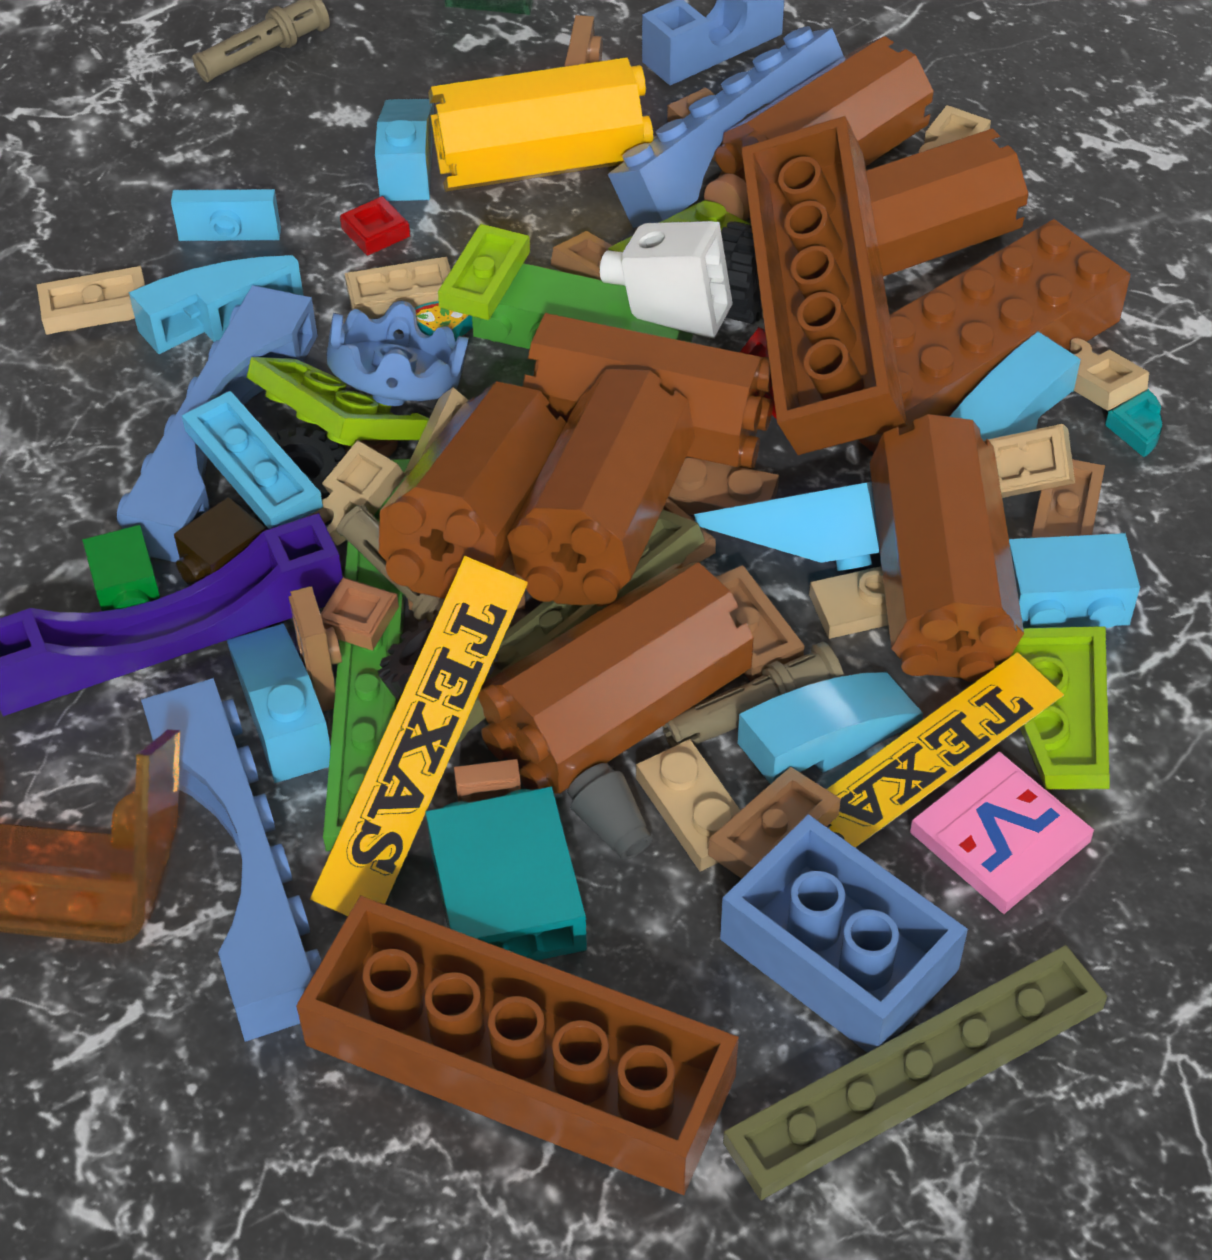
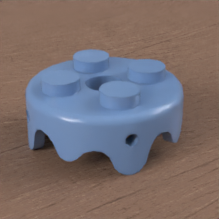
(391, 364)

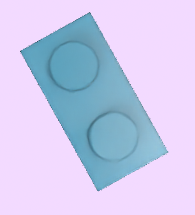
(1075, 580)

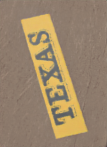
(420, 737)
(939, 747)

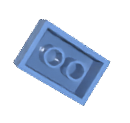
(842, 934)

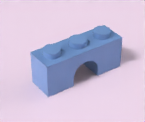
(684, 42)

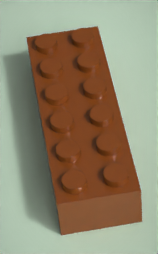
(822, 288)
(979, 317)
(520, 1043)

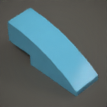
(205, 296)
(1021, 388)
(825, 723)

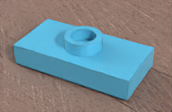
(226, 215)

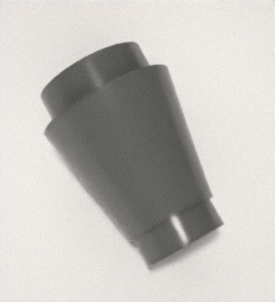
(609, 809)

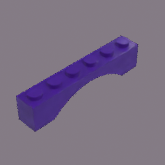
(66, 652)

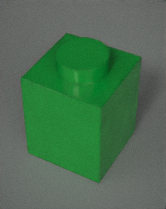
(121, 568)

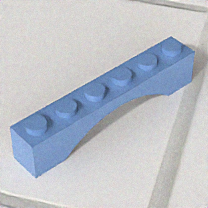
(669, 171)
(172, 478)
(264, 946)

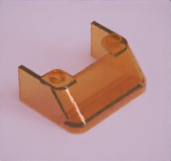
(91, 881)

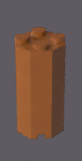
(872, 86)
(945, 200)
(720, 384)
(467, 489)
(602, 490)
(944, 549)
(615, 677)

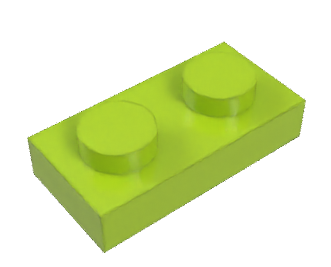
(484, 271)

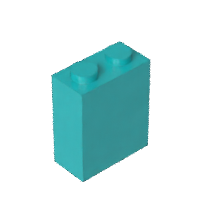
(508, 873)

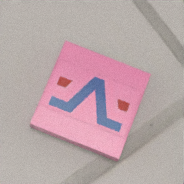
(1001, 832)

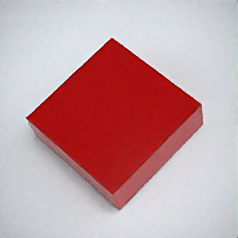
(375, 225)

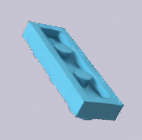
(252, 461)

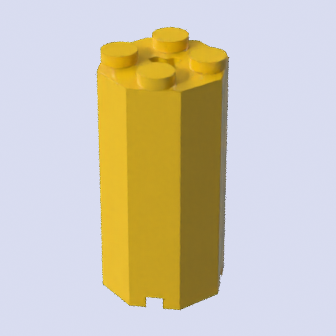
(538, 123)

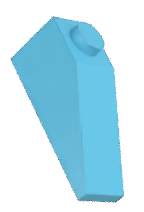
(404, 149)
(812, 525)
(281, 702)

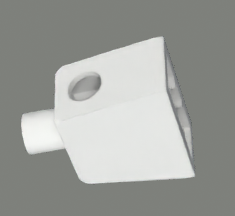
(674, 275)

